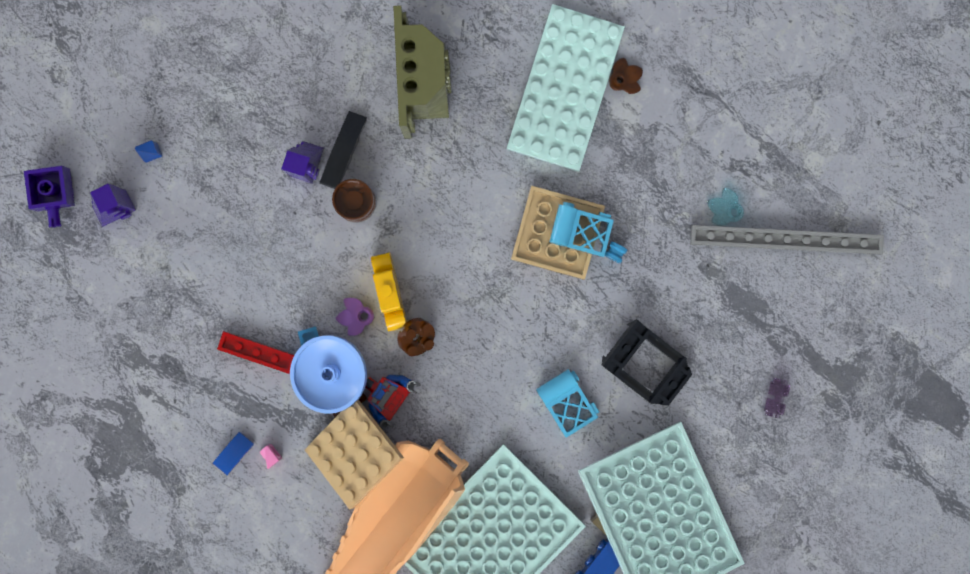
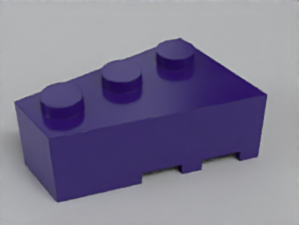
(111, 204)

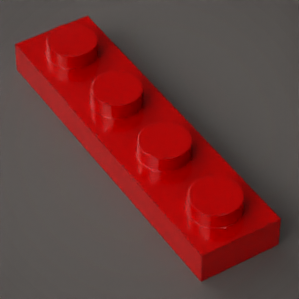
(255, 352)

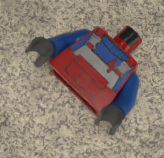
(388, 397)

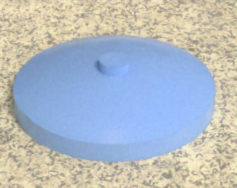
(328, 374)

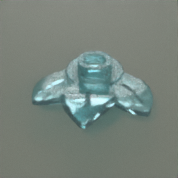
(722, 208)

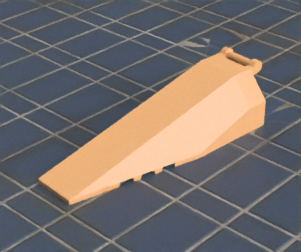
(400, 511)

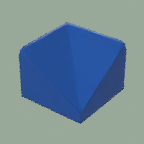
(148, 151)

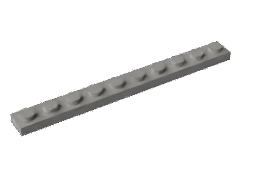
(786, 239)

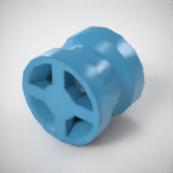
(615, 252)

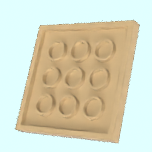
(536, 228)
(353, 454)

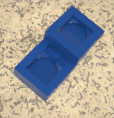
(233, 453)

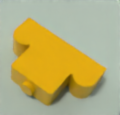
(388, 291)

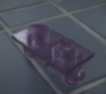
(779, 391)

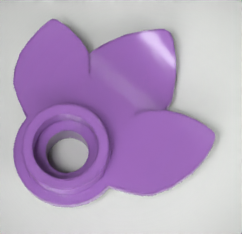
(352, 316)

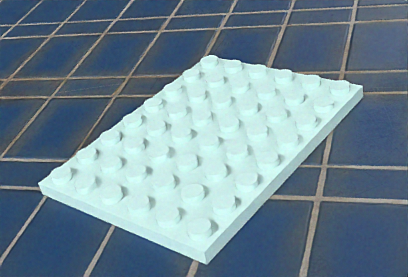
(660, 508)
(499, 525)

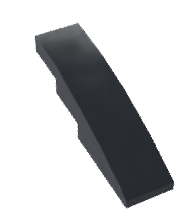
(343, 150)

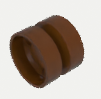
(354, 200)

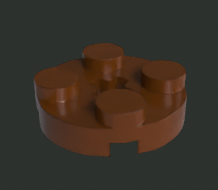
(424, 341)

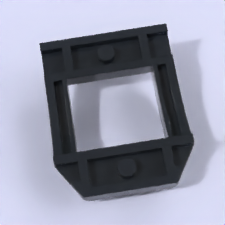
(625, 349)

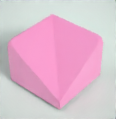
(271, 455)

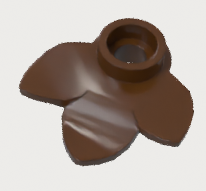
(628, 75)

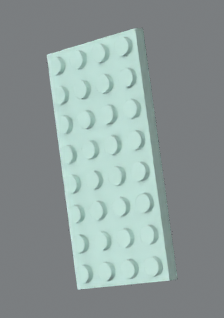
(565, 87)

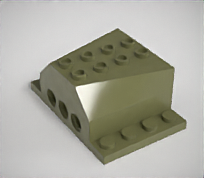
(421, 73)

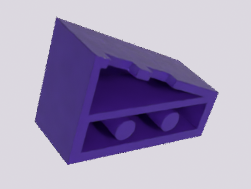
(303, 161)

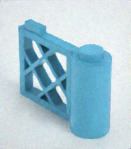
(566, 225)
(561, 388)

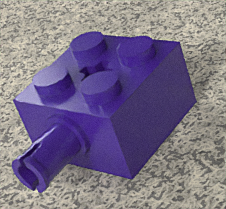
(59, 196)

